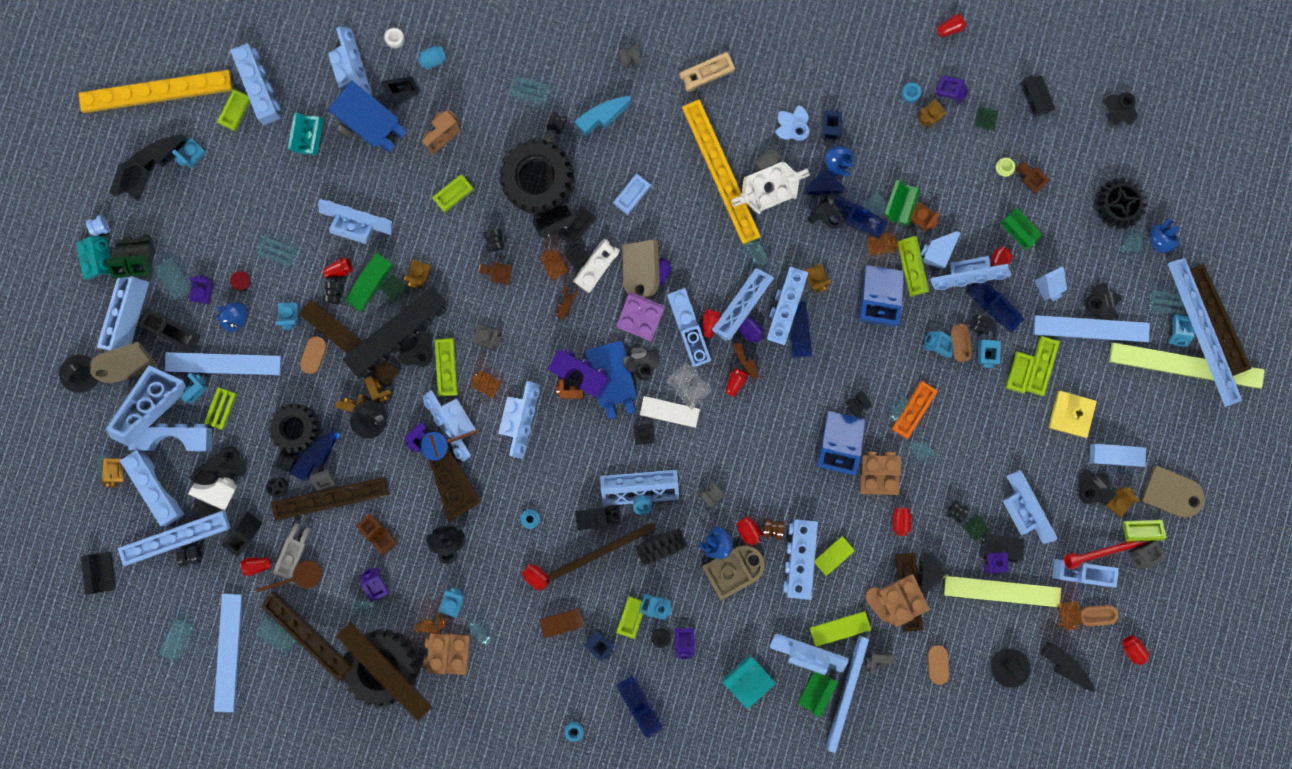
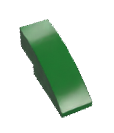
(369, 282)

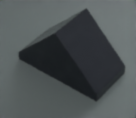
(400, 89)
(933, 572)

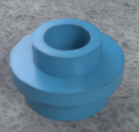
(524, 519)
(573, 738)

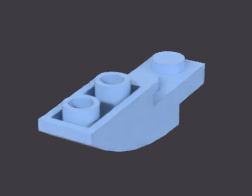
(688, 327)

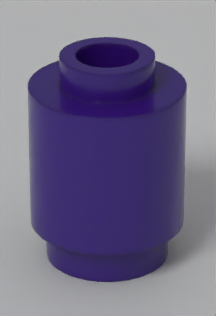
(664, 270)
(751, 330)

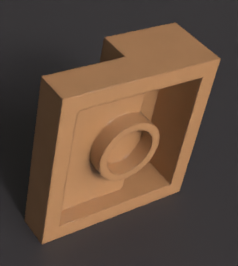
(445, 129)
(880, 473)
(902, 600)
(447, 653)

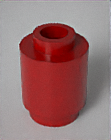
(1001, 257)
(902, 521)
(749, 531)
(536, 577)
(1135, 650)

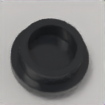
(660, 638)

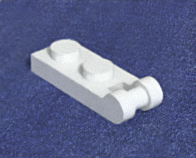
(596, 266)

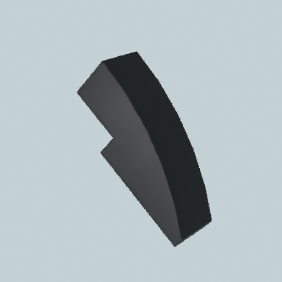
(159, 152)
(169, 330)
(1067, 666)

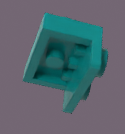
(305, 134)
(93, 256)

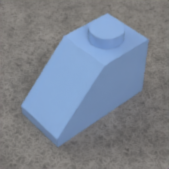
(939, 250)
(1052, 284)

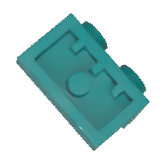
(748, 681)

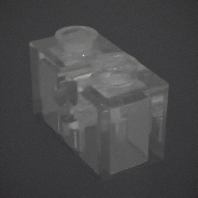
(690, 395)

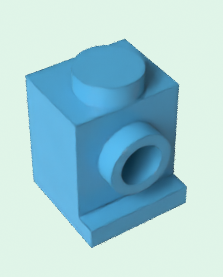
(993, 348)
(655, 606)

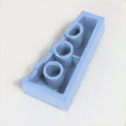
(145, 404)

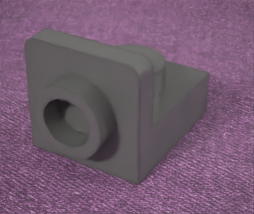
(487, 337)
(1147, 555)
(882, 659)

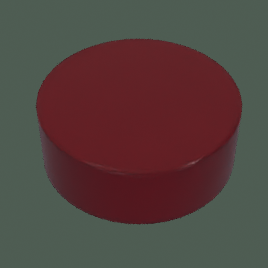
(240, 281)

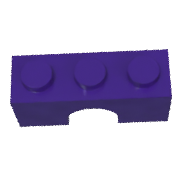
(594, 380)

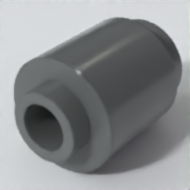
(768, 159)

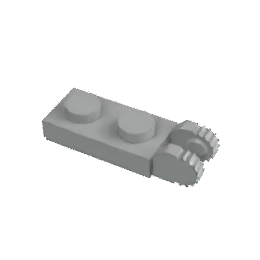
(291, 553)

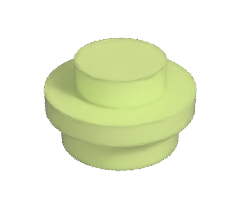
(1005, 167)

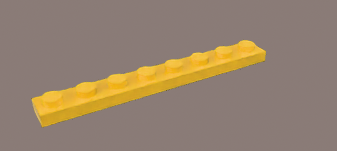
(155, 91)
(720, 171)

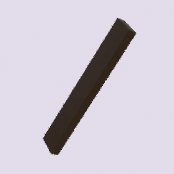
(1220, 321)
(343, 338)
(330, 498)
(602, 551)
(307, 636)
(384, 671)

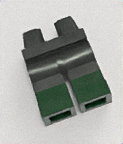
(131, 255)

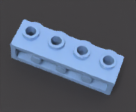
(255, 84)
(123, 318)
(801, 559)

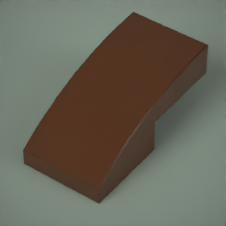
(748, 366)
(376, 534)
(561, 623)

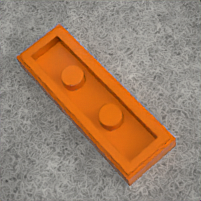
(914, 409)

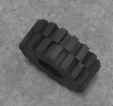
(661, 546)

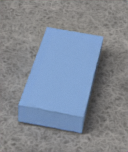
(632, 194)

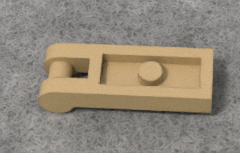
(707, 71)

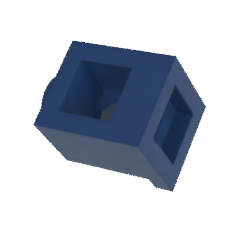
(835, 117)
(592, 643)

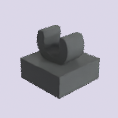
(323, 479)

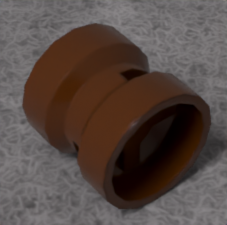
(773, 529)

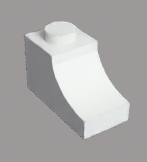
(217, 494)

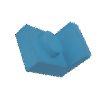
(189, 153)
(288, 315)
(1182, 331)
(940, 343)
(194, 391)
(452, 602)

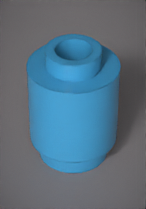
(431, 57)

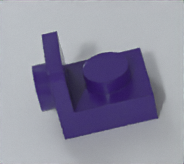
(952, 89)
(201, 289)
(416, 434)
(996, 563)
(373, 584)
(684, 643)

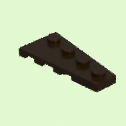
(454, 487)

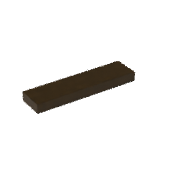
(905, 566)

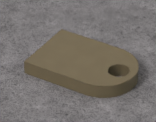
(641, 267)
(121, 363)
(1172, 493)
(734, 572)

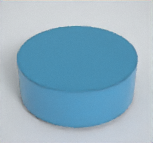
(911, 92)
(642, 505)

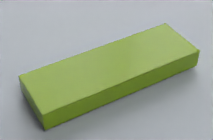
(913, 266)
(1042, 365)
(446, 367)
(840, 628)

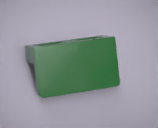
(902, 203)
(1021, 229)
(817, 693)

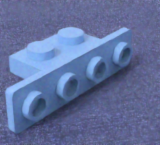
(347, 61)
(353, 223)
(971, 271)
(786, 307)
(518, 418)
(452, 422)
(1026, 510)
(808, 656)

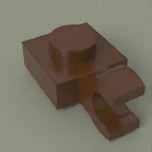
(1034, 179)
(499, 272)
(563, 308)

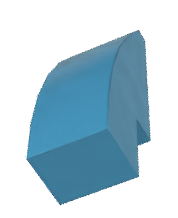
(602, 114)

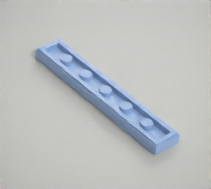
(1091, 328)
(223, 363)
(174, 538)
(228, 652)
(847, 693)

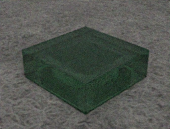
(986, 118)
(393, 287)
(976, 527)

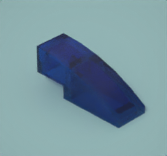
(860, 218)
(995, 305)
(800, 334)
(315, 456)
(640, 707)

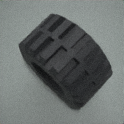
(279, 423)

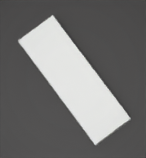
(669, 412)

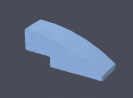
(1117, 455)
(1086, 574)

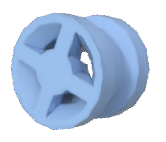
(97, 226)

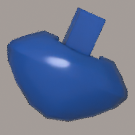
(838, 160)
(1163, 237)
(232, 316)
(718, 544)

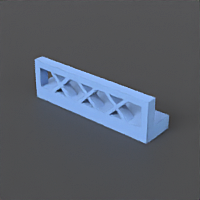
(742, 304)
(639, 484)

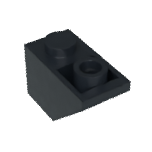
(598, 517)
(241, 534)

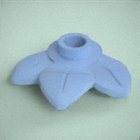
(791, 122)

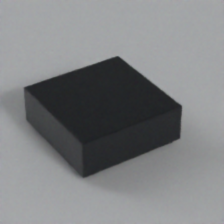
(577, 256)
(644, 434)
(202, 476)

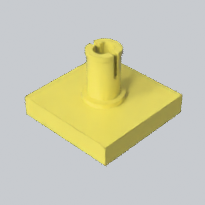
(1072, 414)

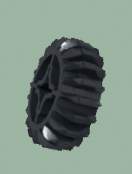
(1122, 218)

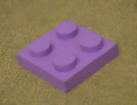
(640, 316)

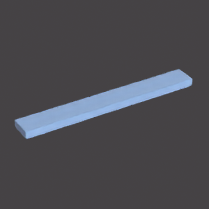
(1205, 332)

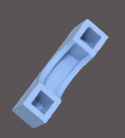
(194, 438)
(158, 500)

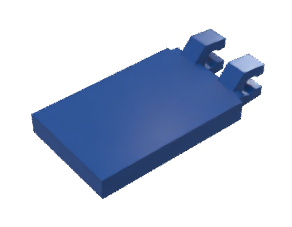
(366, 116)
(621, 385)

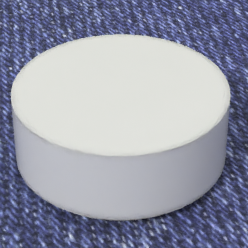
(394, 38)

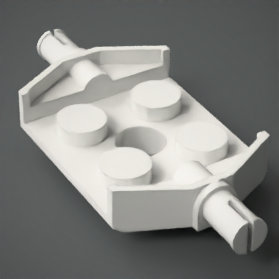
(784, 187)

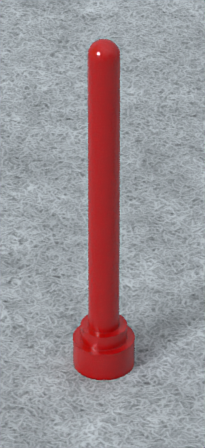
(1073, 560)

